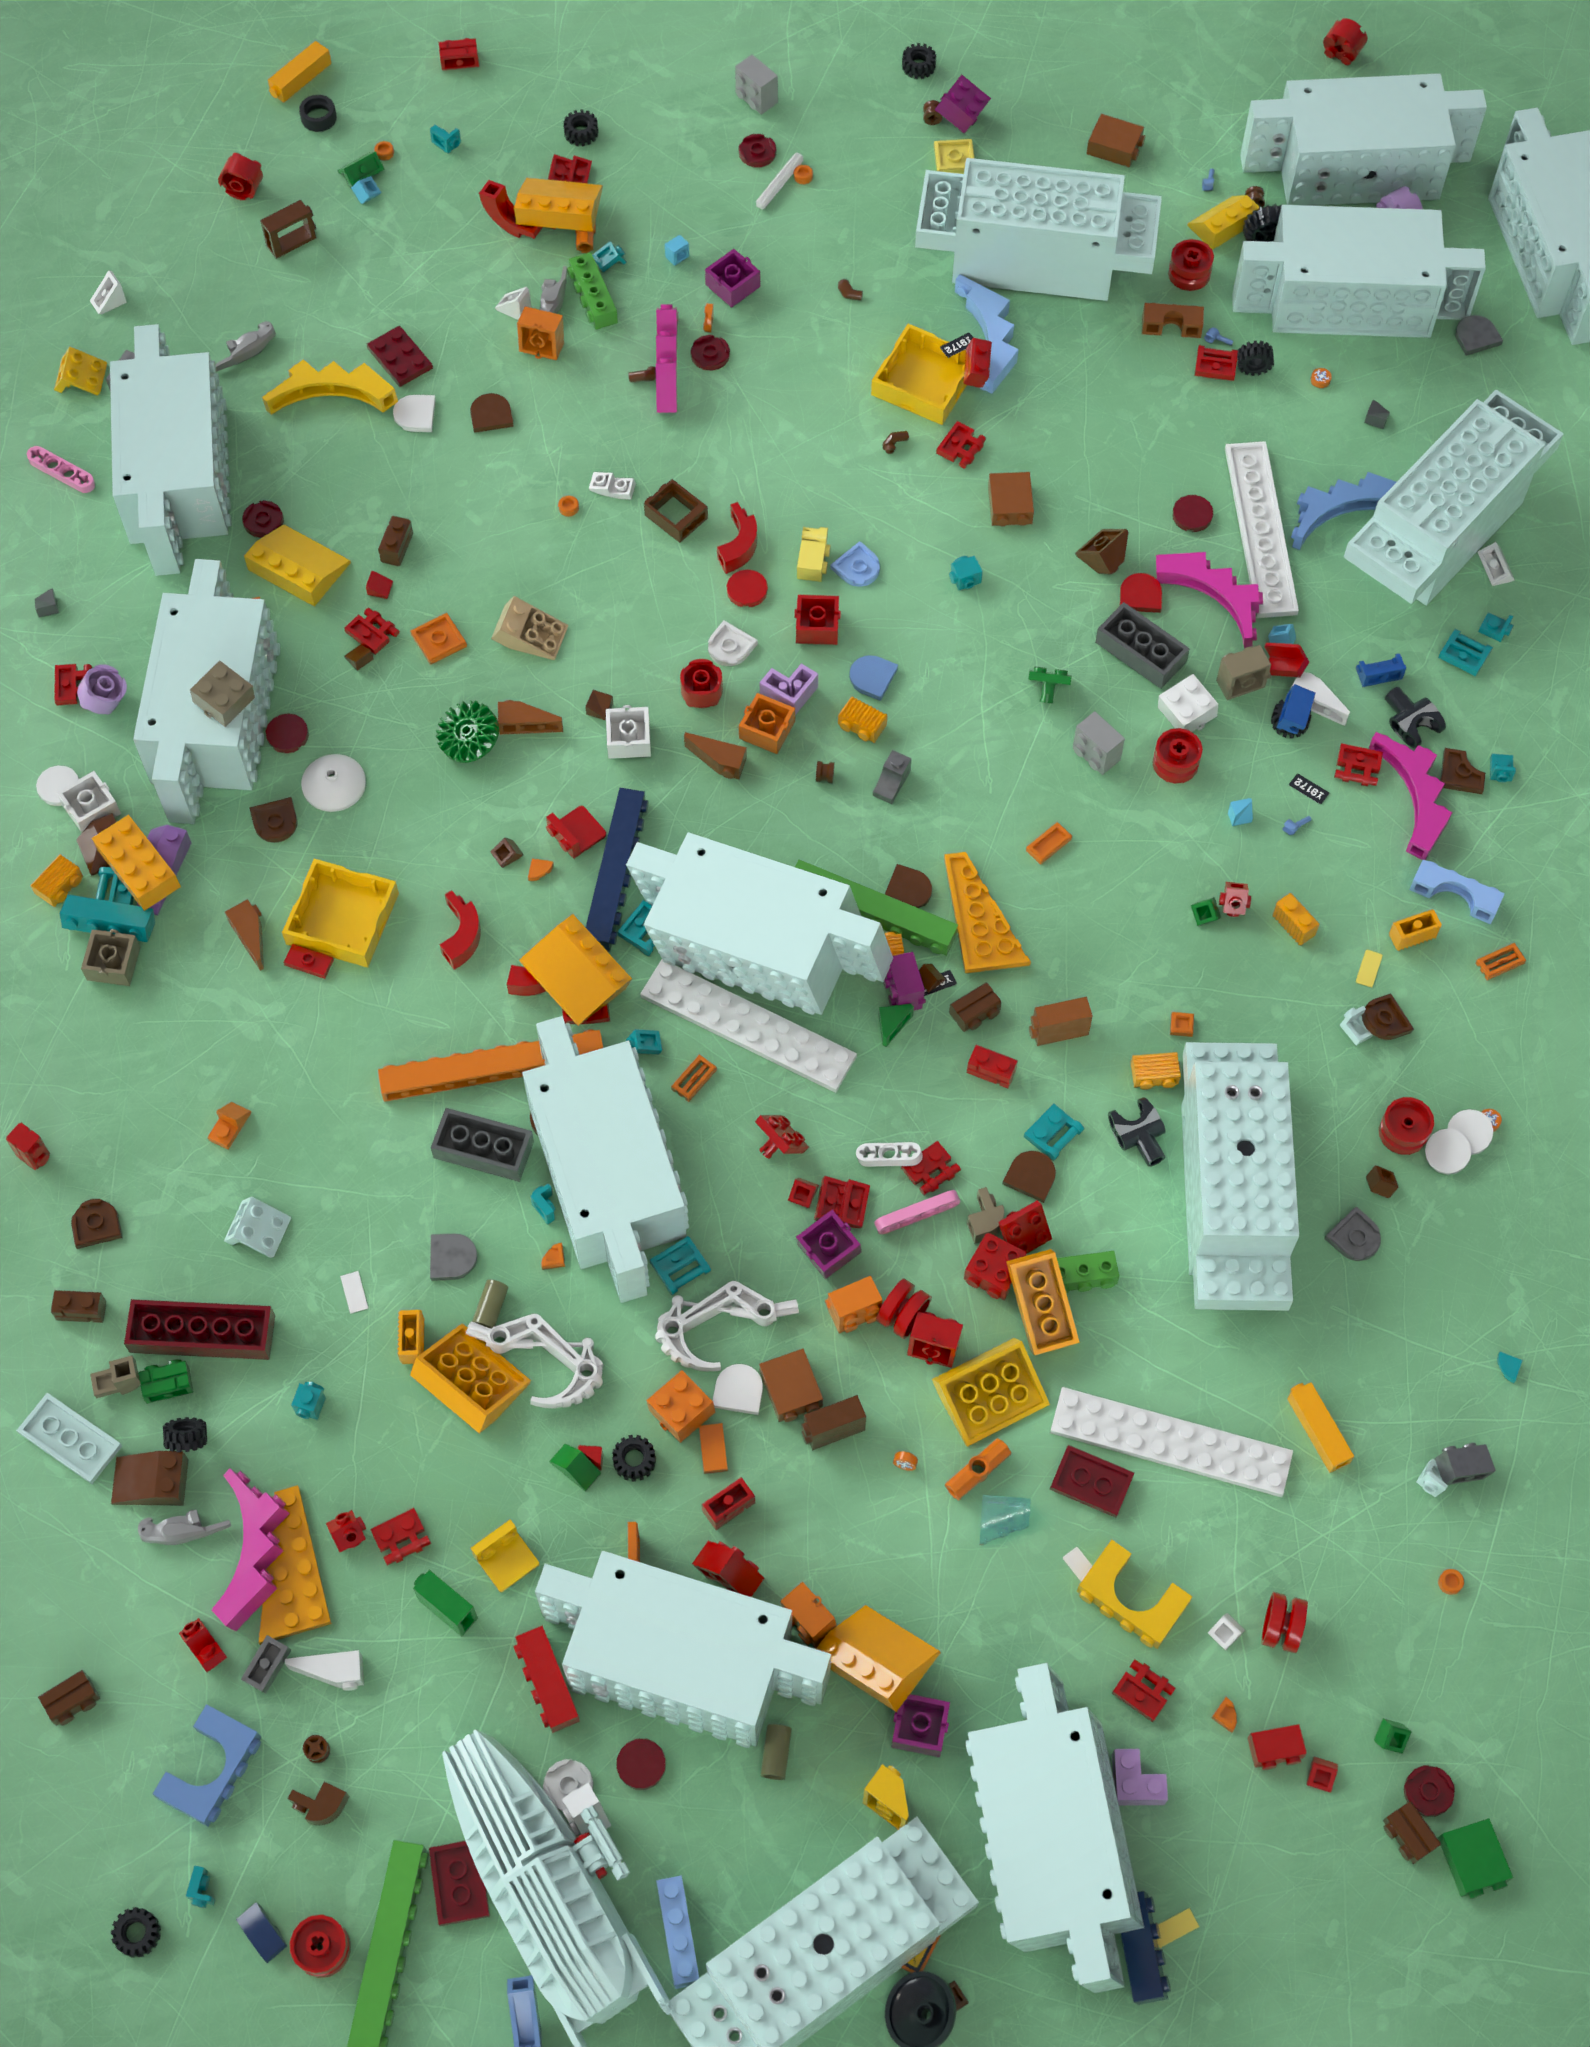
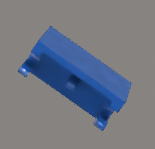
(1381, 671)
(1296, 709)

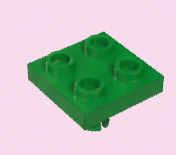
(1049, 681)

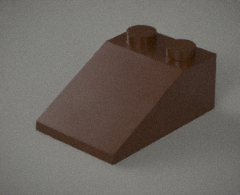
(150, 1479)

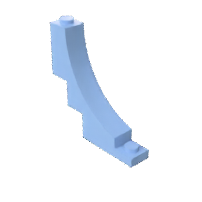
(990, 312)

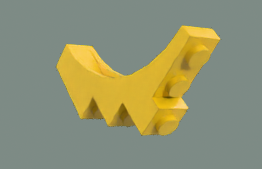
(332, 380)

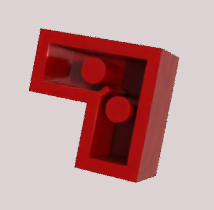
(729, 1568)

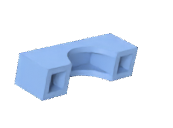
(1434, 879)
(678, 1931)

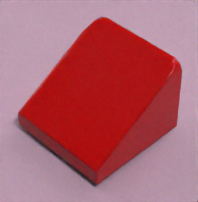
(378, 585)
(803, 1192)
(594, 1454)
(1322, 1774)

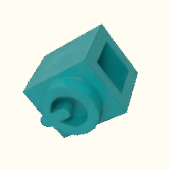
(965, 572)
(308, 1400)

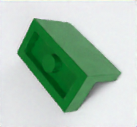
(362, 168)

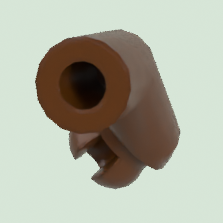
(848, 292)
(643, 375)
(892, 439)

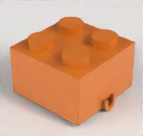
(540, 333)
(766, 723)
(854, 1304)
(680, 1406)
(808, 1615)

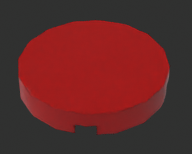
(747, 588)

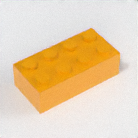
(136, 862)
(1042, 1302)

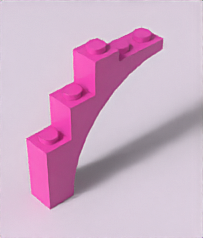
(666, 358)
(1196, 572)
(1424, 791)
(260, 1547)

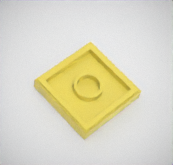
(952, 155)

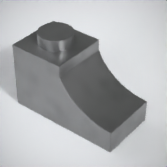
(892, 777)

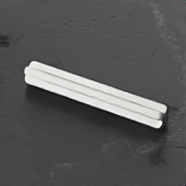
(779, 181)

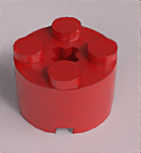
(1344, 41)
(241, 176)
(701, 683)

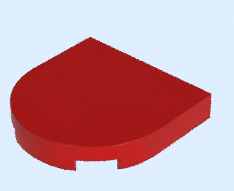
(1142, 593)

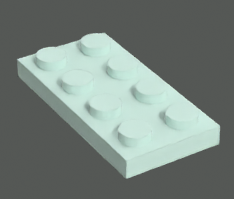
(69, 1438)

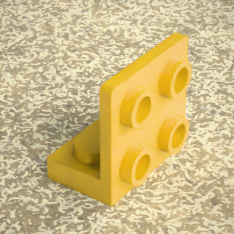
(80, 371)
(504, 1556)

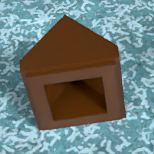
(930, 977)

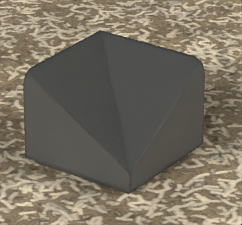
(1377, 415)
(46, 604)

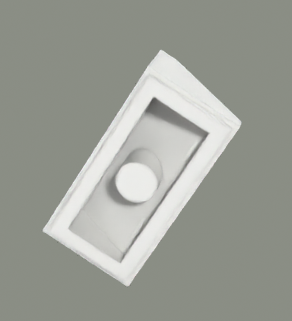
(1495, 564)

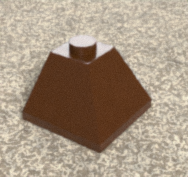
(1105, 550)
(88, 849)

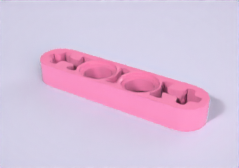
(59, 471)
(917, 1212)

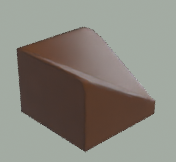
(598, 703)
(1382, 1181)

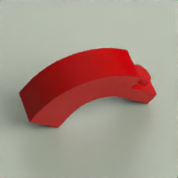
(501, 210)
(741, 549)
(465, 941)
(522, 983)

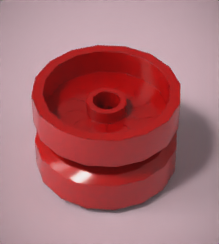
(1191, 265)
(1177, 755)
(1406, 1125)
(902, 1307)
(1288, 1623)
(309, 1935)

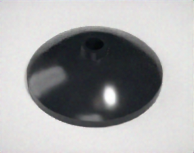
(908, 2010)

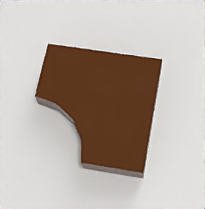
(1460, 774)

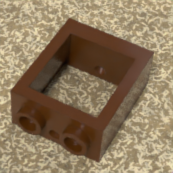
(283, 219)
(686, 525)

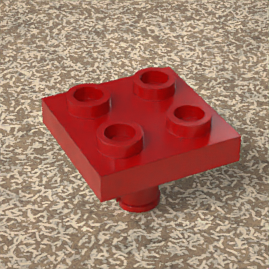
(780, 1136)
(1026, 1227)

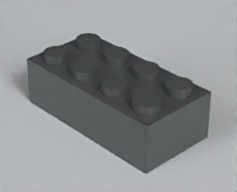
(1142, 645)
(482, 1144)

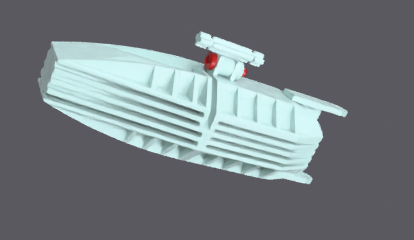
(549, 1886)

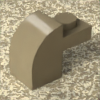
(987, 1219)
(121, 1378)

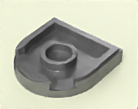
(1477, 334)
(1355, 1236)
(451, 1256)

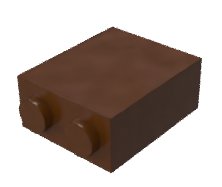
(833, 1423)

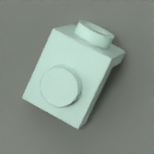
(1354, 1025)
(1431, 1479)

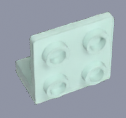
(258, 1227)

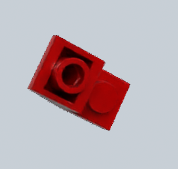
(202, 1644)

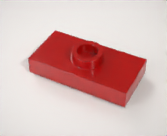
(308, 961)

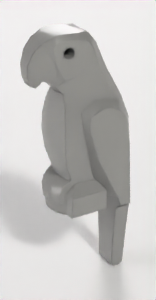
(553, 293)
(247, 345)
(177, 1529)

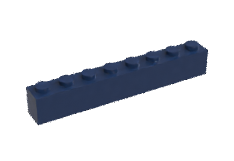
(613, 872)

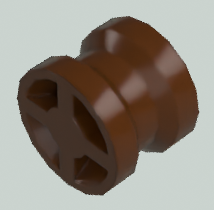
(930, 115)
(1256, 194)
(825, 772)
(312, 1746)

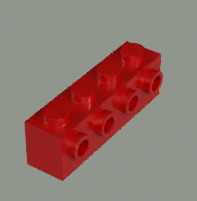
(547, 1679)

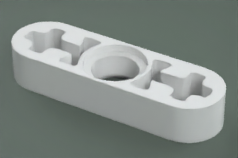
(896, 1160)

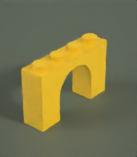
(1151, 1624)

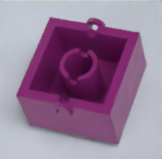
(962, 104)
(732, 277)
(905, 982)
(829, 1244)
(921, 1725)

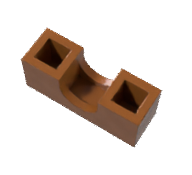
(1186, 317)

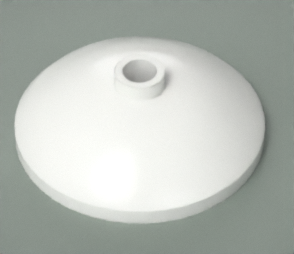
(333, 792)

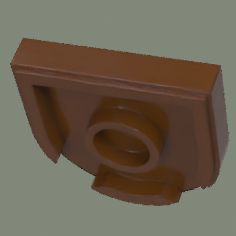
(490, 413)
(274, 820)
(909, 886)
(1385, 1018)
(1031, 1175)
(95, 1223)

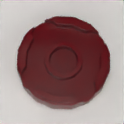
(757, 150)
(710, 352)
(1192, 513)
(262, 518)
(287, 733)
(641, 1764)
(1429, 1790)

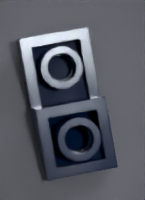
(261, 1932)

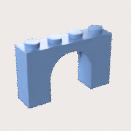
(205, 1801)

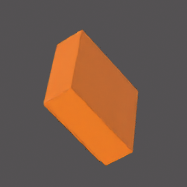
(1182, 1024)

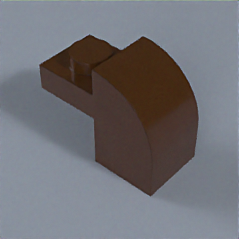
(326, 1806)

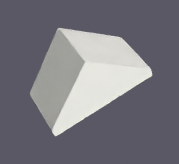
(108, 295)
(514, 303)

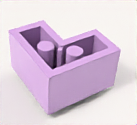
(792, 690)
(1131, 1785)

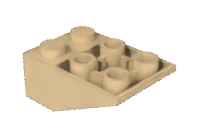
(529, 629)

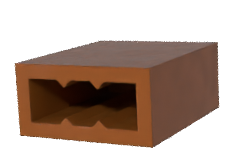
(1116, 140)
(1010, 498)
(1061, 1021)
(791, 1385)

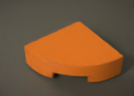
(709, 316)
(539, 869)
(554, 1257)
(1226, 1715)

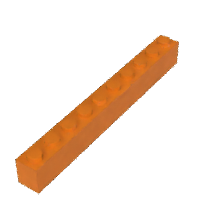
(471, 1068)

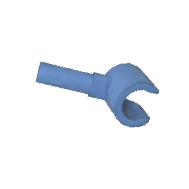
(1207, 184)
(1213, 334)
(1291, 827)

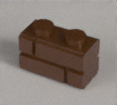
(395, 541)
(975, 1007)
(78, 1306)
(69, 1698)
(1411, 1833)

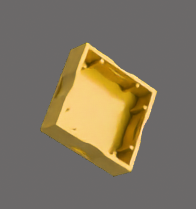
(921, 375)
(341, 912)

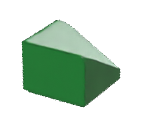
(1205, 911)
(1392, 1736)

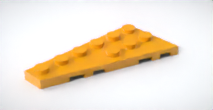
(982, 928)
(299, 1597)

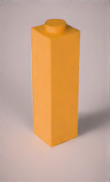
(299, 71)
(1320, 1426)

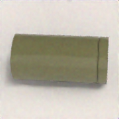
(490, 1303)
(776, 1752)

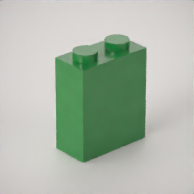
(445, 1602)
(1475, 1858)

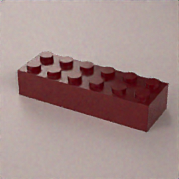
(199, 1329)

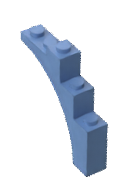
(1345, 497)
(524, 2012)

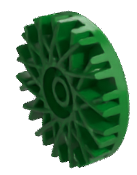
(468, 732)

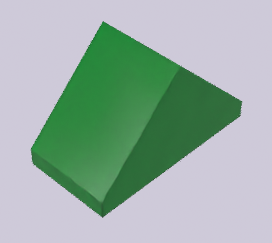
(892, 1020)
(575, 1466)

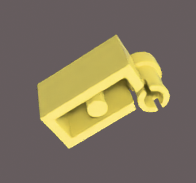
(812, 554)

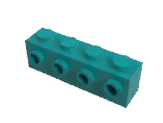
(94, 914)

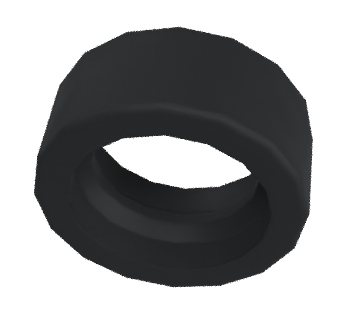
(317, 102)

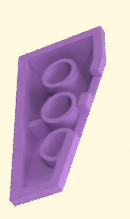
(173, 846)

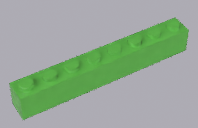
(896, 916)
(387, 1945)

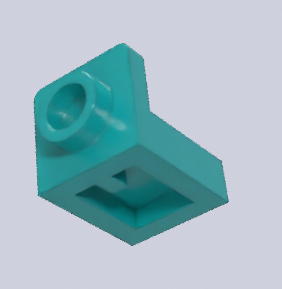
(443, 140)
(608, 256)
(1496, 627)
(1502, 767)
(645, 1041)
(542, 1204)
(199, 1883)

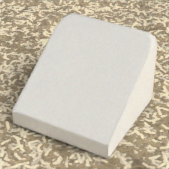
(1226, 1631)

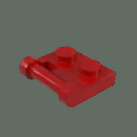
(1211, 363)

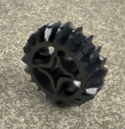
(1262, 224)

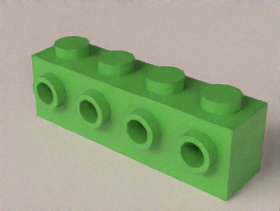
(593, 291)
(1089, 1271)

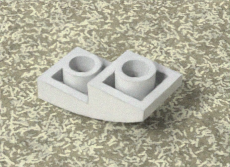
(608, 485)

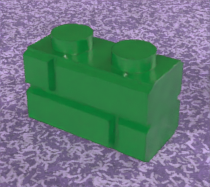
(165, 1381)

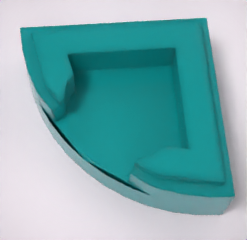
(1509, 1366)

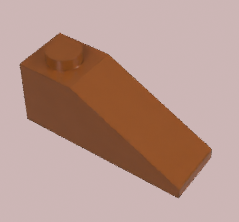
(521, 718)
(721, 756)
(248, 928)

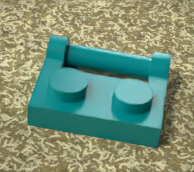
(1463, 656)
(118, 892)
(634, 929)
(1048, 1127)
(677, 1258)

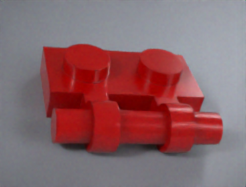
(956, 440)
(367, 634)
(67, 683)
(1360, 759)
(933, 1159)
(398, 1530)
(1138, 1695)

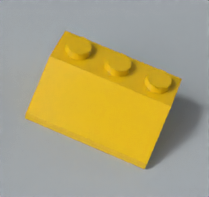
(1223, 220)
(887, 1796)

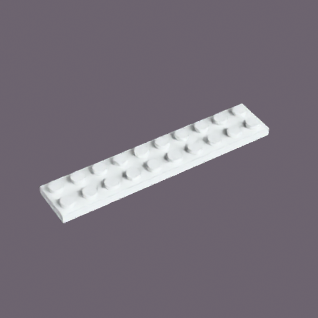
(1261, 528)
(749, 1025)
(1172, 1442)

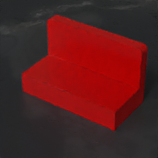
(1286, 659)

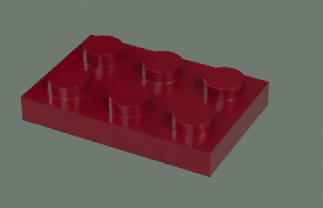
(399, 356)
(1092, 1481)
(457, 1885)

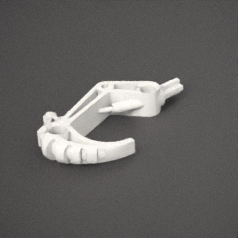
(743, 1304)
(532, 1327)

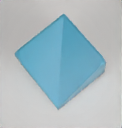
(366, 189)
(677, 250)
(1282, 634)
(1240, 812)

